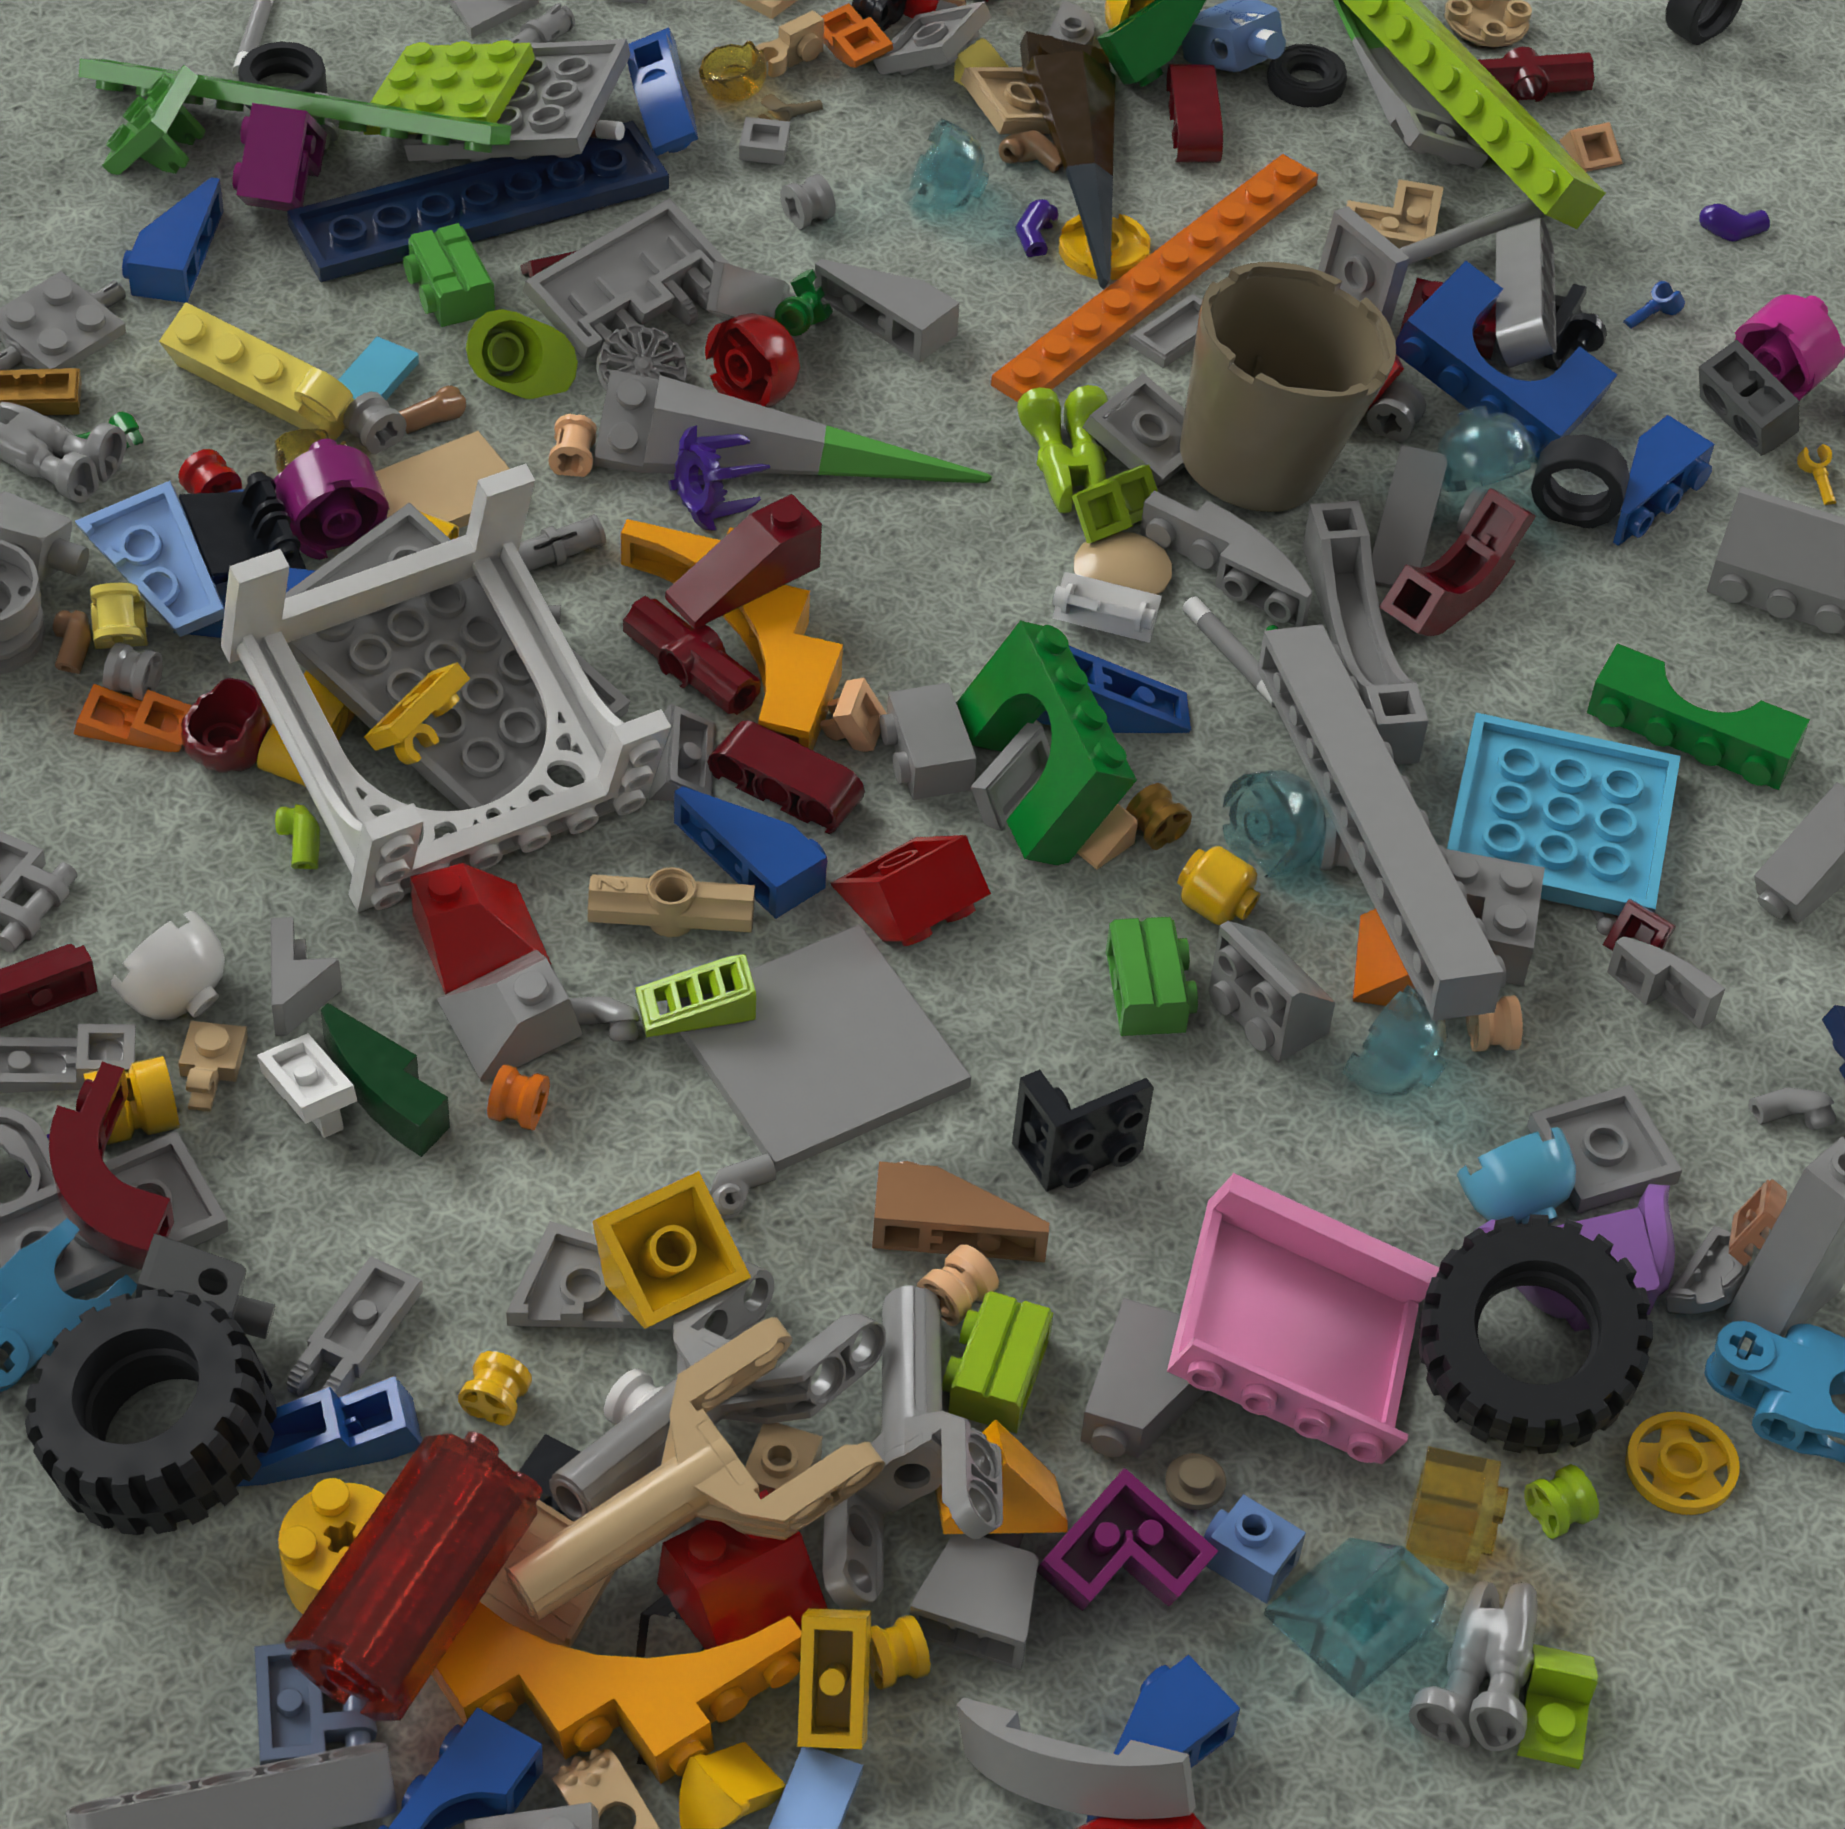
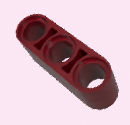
(1195, 113)
(787, 774)

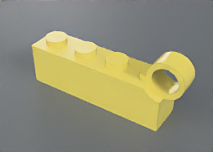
(256, 371)

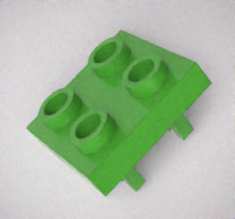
(153, 123)

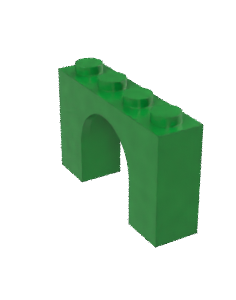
(1085, 762)

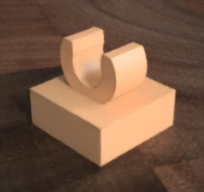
(855, 716)

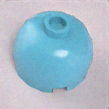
(1522, 1178)

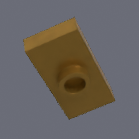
(43, 390)

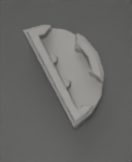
(1073, 24)
(1709, 1278)

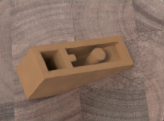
(936, 1212)

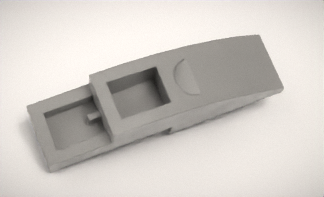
(1244, 559)

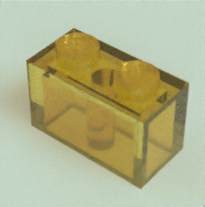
(1455, 1510)

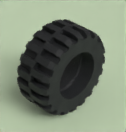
(1548, 1259)
(113, 1359)

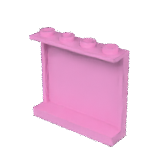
(1300, 1319)

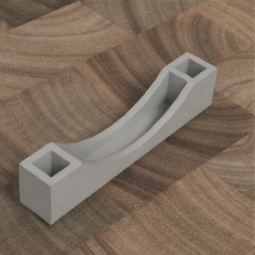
(1344, 580)

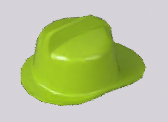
(510, 341)

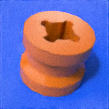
(518, 1097)

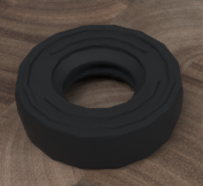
(1306, 93)

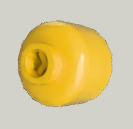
(1219, 885)

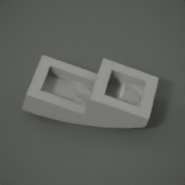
(1655, 973)

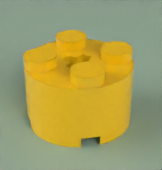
(319, 1534)

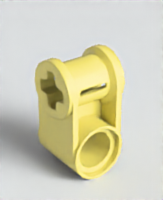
(118, 615)

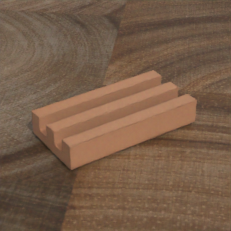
(1754, 1219)

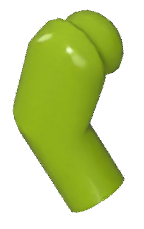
(305, 832)

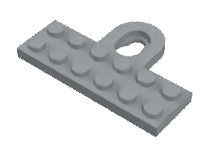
(156, 1167)

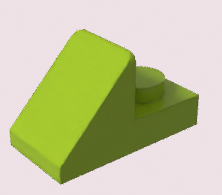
(1558, 1706)

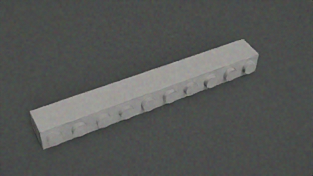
(1381, 824)

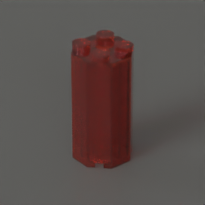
(414, 1574)

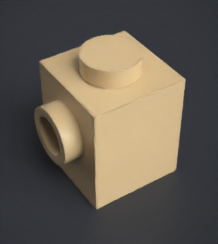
(782, 1455)

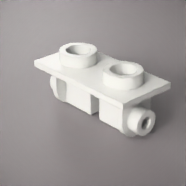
(1106, 606)

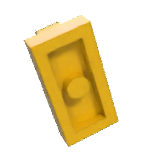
(433, 696)

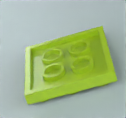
(456, 79)

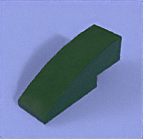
(386, 1081)

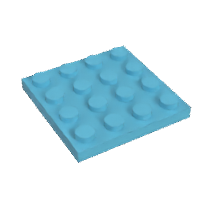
(1570, 805)

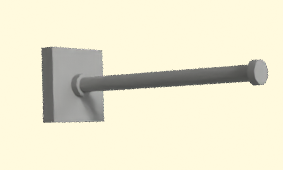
(1376, 267)

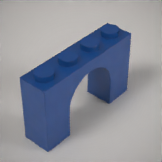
(1442, 348)

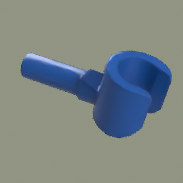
(1663, 300)

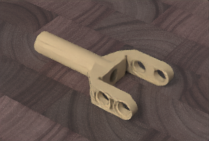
(696, 1479)

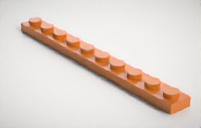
(1155, 279)

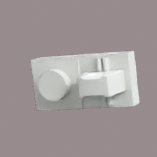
(309, 1082)

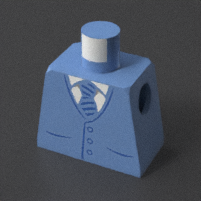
(1245, 33)

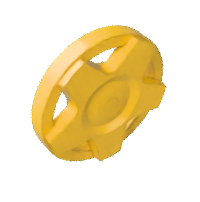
(1682, 1464)

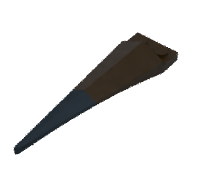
(1078, 104)

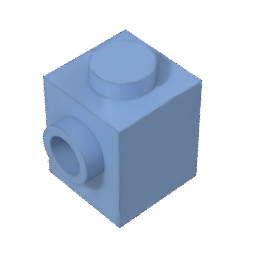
(1254, 1547)

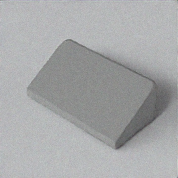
(684, 755)

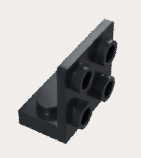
(1070, 1143)

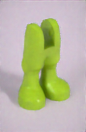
(1061, 466)

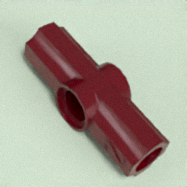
(1534, 76)
(691, 655)

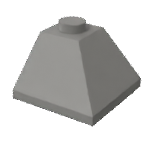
(511, 1015)

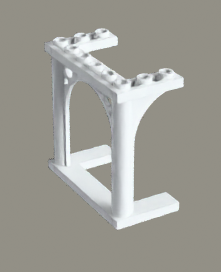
(383, 851)

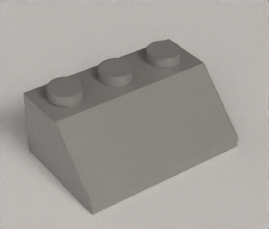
(1783, 560)

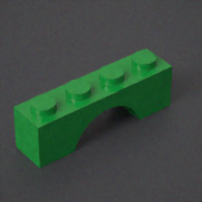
(1749, 742)

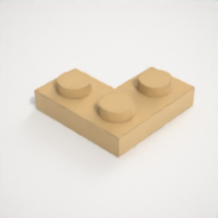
(1412, 216)

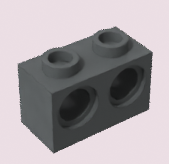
(1749, 398)

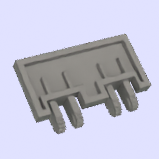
(627, 270)

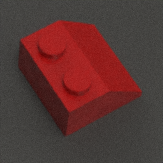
(915, 887)
(736, 1581)

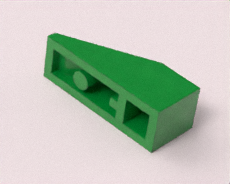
(1149, 39)

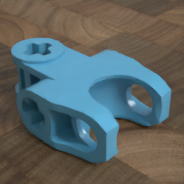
(36, 1307)
(1785, 1383)

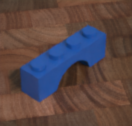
(479, 1774)

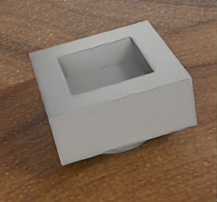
(764, 140)

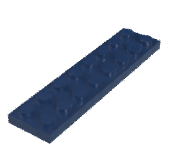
(482, 196)

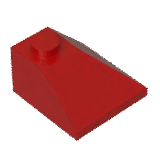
(471, 923)

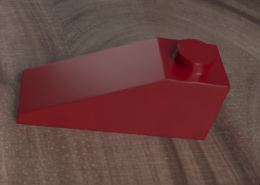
(750, 562)

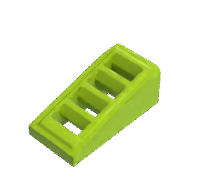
(712, 978)

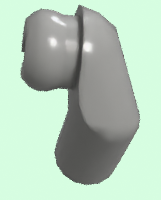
(606, 1010)
(1790, 1101)
(734, 1181)

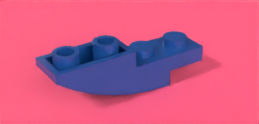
(661, 92)

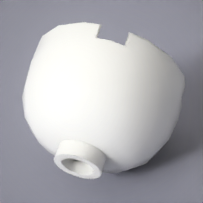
(173, 971)

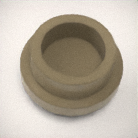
(1195, 1481)

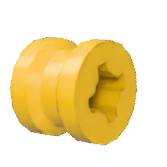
(495, 1388)
(898, 1652)

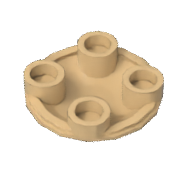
(1489, 21)
(1125, 561)

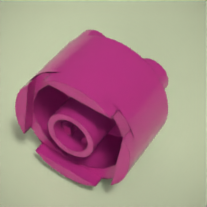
(1794, 341)

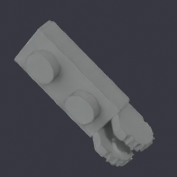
(356, 1327)

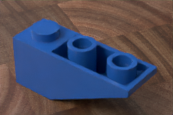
(1663, 468)

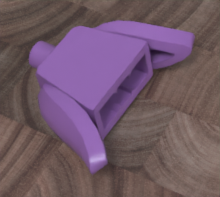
(1638, 1234)

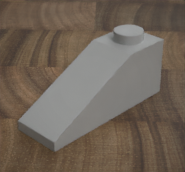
(742, 291)
(891, 306)

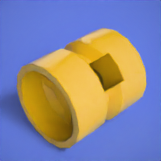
(149, 1100)

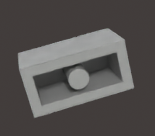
(928, 741)

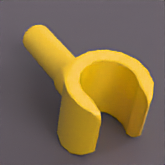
(1819, 471)

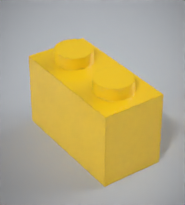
(834, 1678)

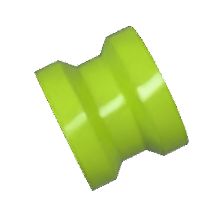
(1562, 1500)

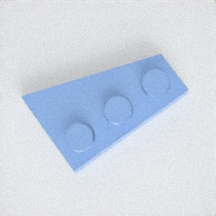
(157, 551)

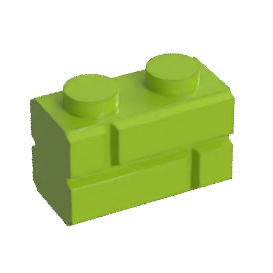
(999, 1360)

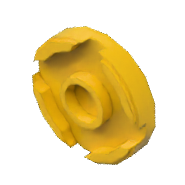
(1130, 249)

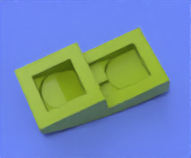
(1114, 502)

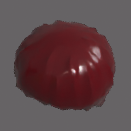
(226, 727)

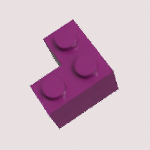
(278, 157)
(1128, 1530)

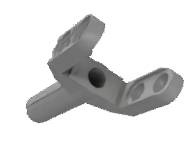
(782, 1395)
(919, 1452)

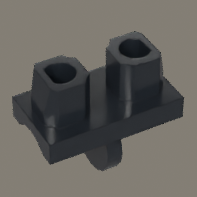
(1574, 327)

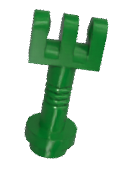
(804, 310)

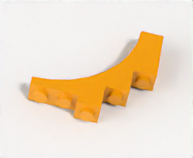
(794, 668)
(584, 1696)

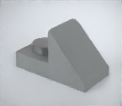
(298, 983)

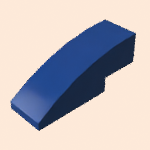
(339, 1433)

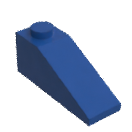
(174, 246)
(1131, 699)
(754, 849)
(1181, 1712)

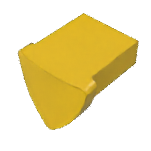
(725, 1787)

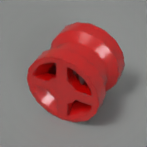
(208, 473)

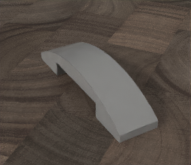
(59, 1063)
(1075, 1778)

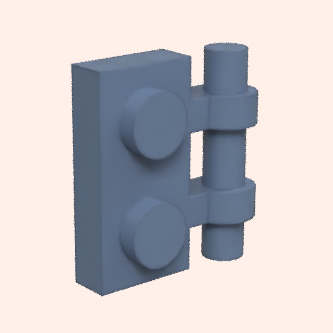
(293, 1711)

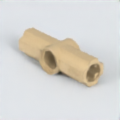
(671, 903)

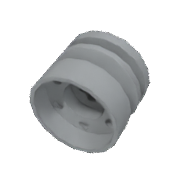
(20, 608)

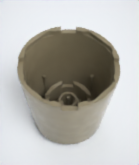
(1279, 382)

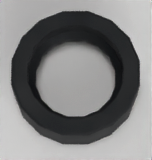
(1700, 19)
(284, 58)
(1585, 454)

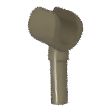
(785, 111)

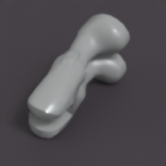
(53, 452)
(1485, 1645)

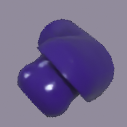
(1031, 223)
(1732, 225)

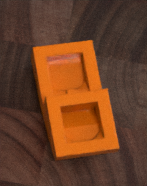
(852, 38)
(133, 722)

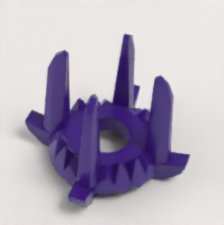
(709, 503)

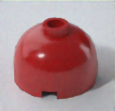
(753, 359)

